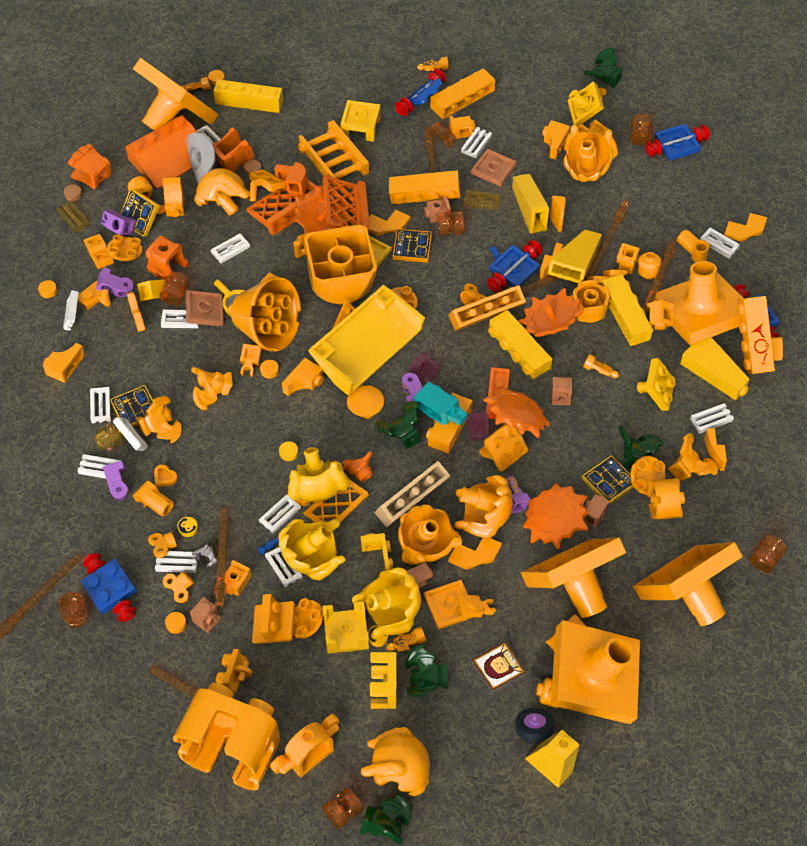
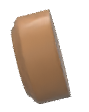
(251, 166)
(72, 192)

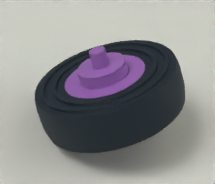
(535, 724)

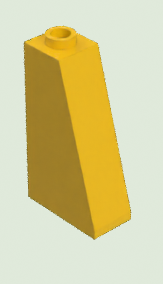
(531, 203)
(576, 257)
(716, 367)
(555, 757)

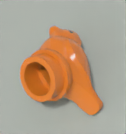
(359, 467)

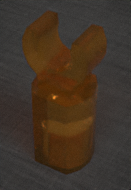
(443, 134)

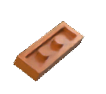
(498, 381)

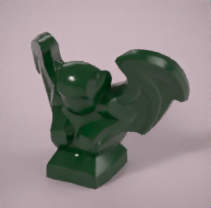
(607, 71)
(402, 426)
(634, 449)
(428, 675)
(383, 820)

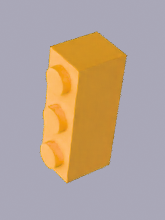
(444, 436)

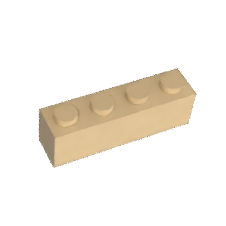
(412, 494)

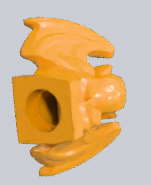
(213, 385)
(157, 419)
(690, 462)

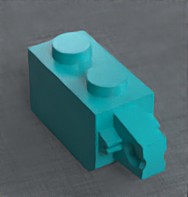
(440, 405)

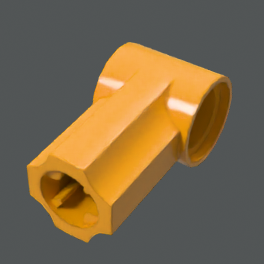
(697, 248)
(151, 497)

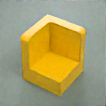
(150, 289)

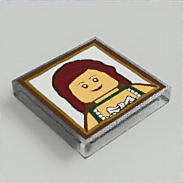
(498, 667)

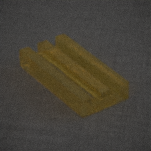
(481, 202)
(66, 208)

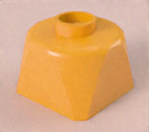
(340, 263)

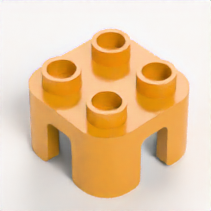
(218, 719)

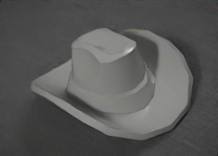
(201, 154)

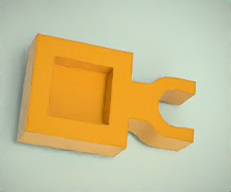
(249, 357)
(473, 607)

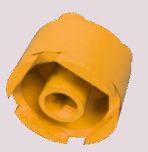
(593, 301)
(665, 499)

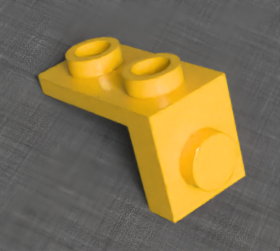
(377, 542)

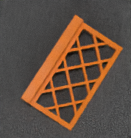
(357, 197)
(279, 219)

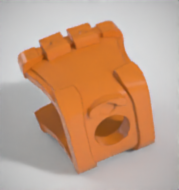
(231, 151)
(90, 166)
(159, 260)

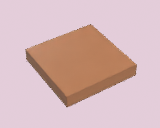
(493, 167)
(204, 308)

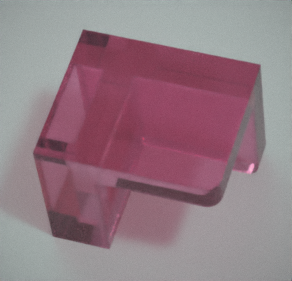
(425, 368)
(478, 426)

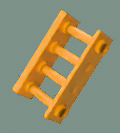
(342, 143)

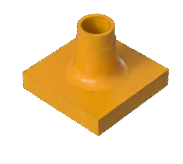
(170, 99)
(703, 304)
(576, 572)
(690, 577)
(595, 672)

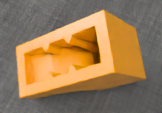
(555, 136)
(173, 197)
(62, 364)
(304, 376)

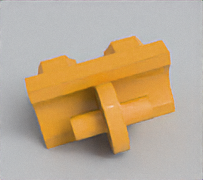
(236, 670)

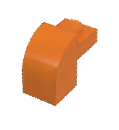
(294, 177)

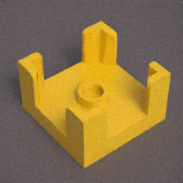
(361, 118)
(345, 629)
(389, 685)

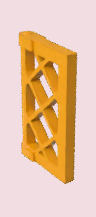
(352, 505)

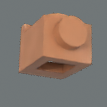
(437, 206)
(561, 391)
(597, 508)
(421, 574)
(205, 615)

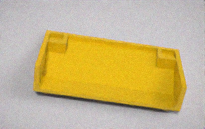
(366, 339)

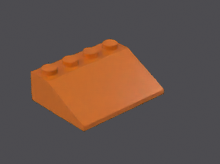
(162, 152)

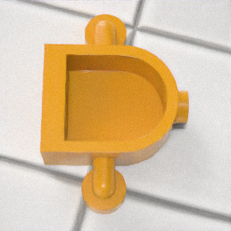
(307, 747)

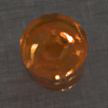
(641, 129)
(450, 223)
(174, 288)
(767, 553)
(73, 609)
(337, 814)

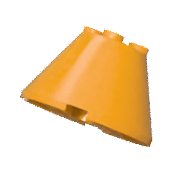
(268, 313)

